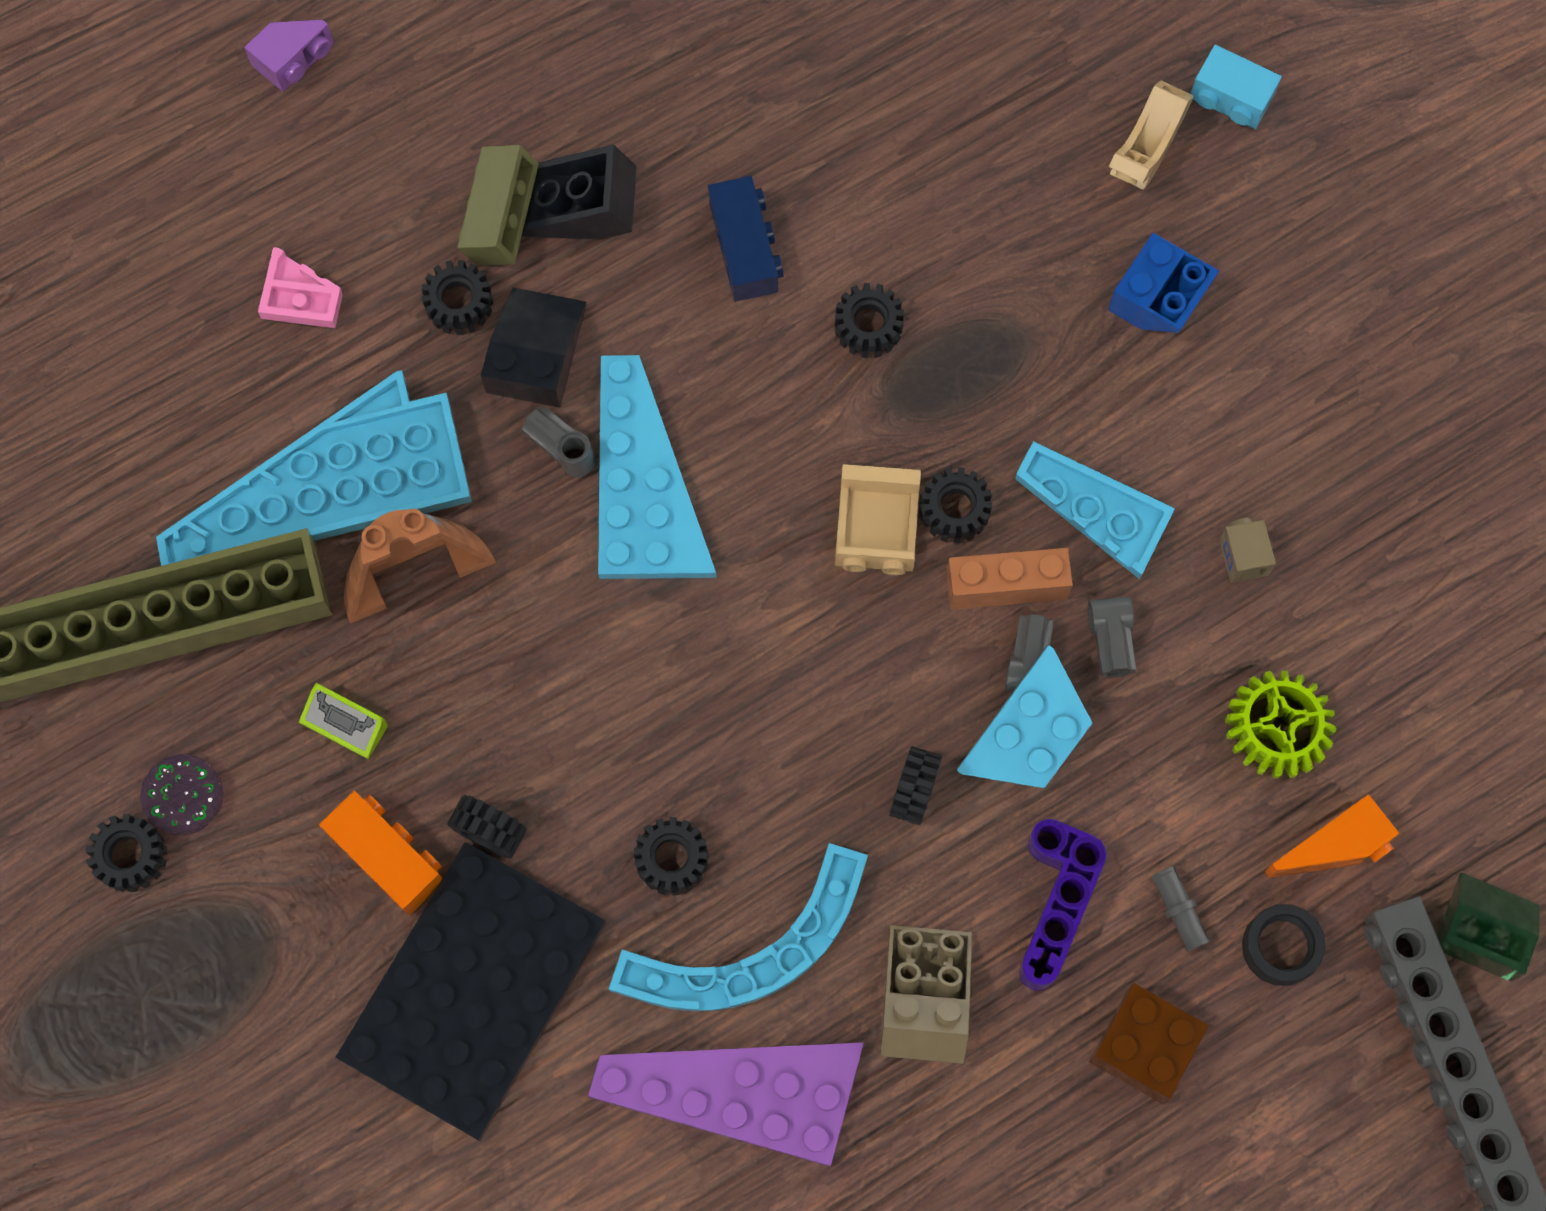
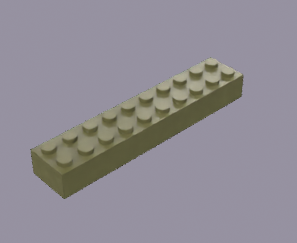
(160, 613)

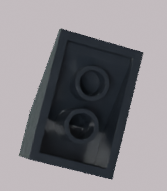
(583, 196)
(533, 347)

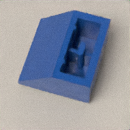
(1161, 287)

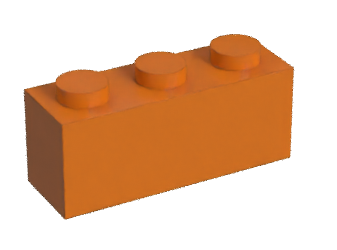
(383, 851)

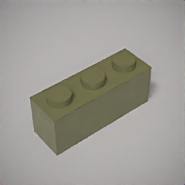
(498, 205)

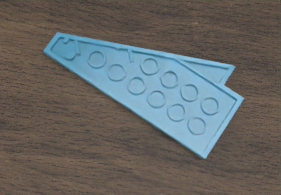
(337, 477)

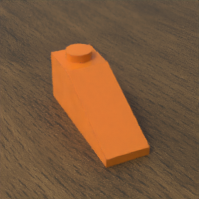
(1343, 842)

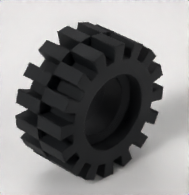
(457, 277)
(873, 300)
(956, 483)
(915, 785)
(487, 826)
(664, 832)
(109, 836)

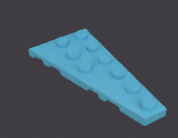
(643, 500)

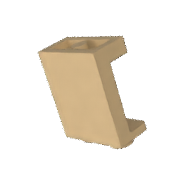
(877, 519)

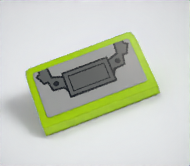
(343, 721)

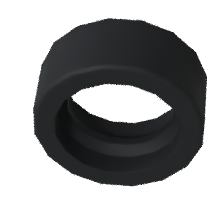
(1311, 930)

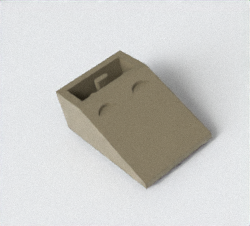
(927, 994)

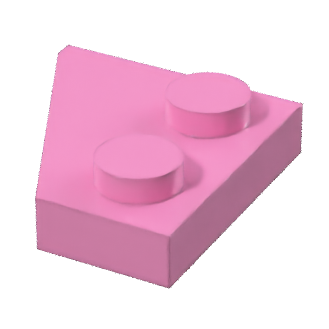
(297, 294)

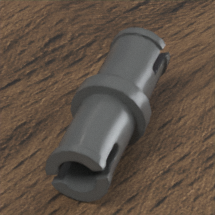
(1180, 908)

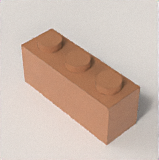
(1009, 578)

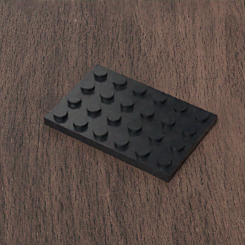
(471, 991)

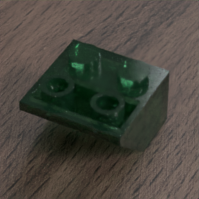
(1490, 928)

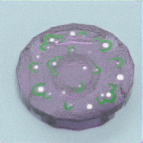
(181, 794)

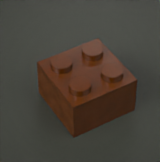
(1148, 1043)

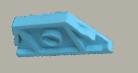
(1031, 729)

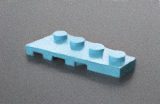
(1101, 508)

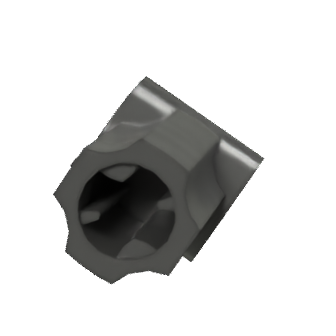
(559, 441)
(1112, 625)
(1032, 637)

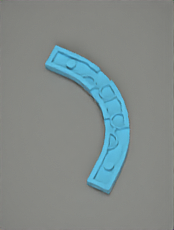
(758, 974)

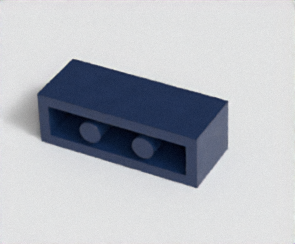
(745, 238)

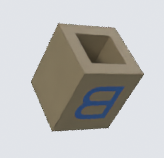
(1247, 550)

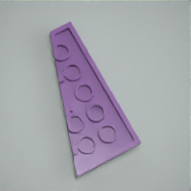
(760, 1096)

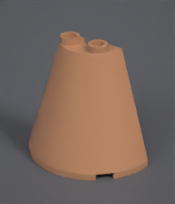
(398, 538)

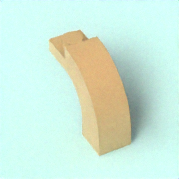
(1152, 135)

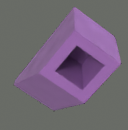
(288, 49)

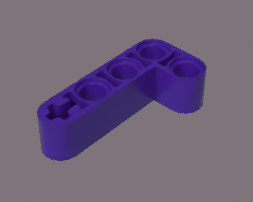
(1056, 909)

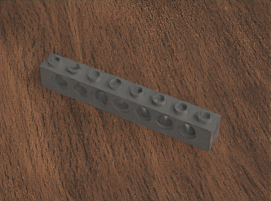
(1461, 1041)

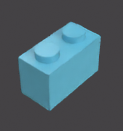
(1235, 87)

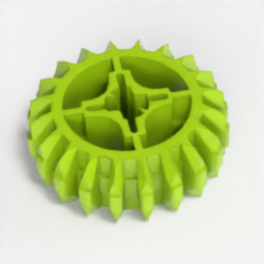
(1285, 756)

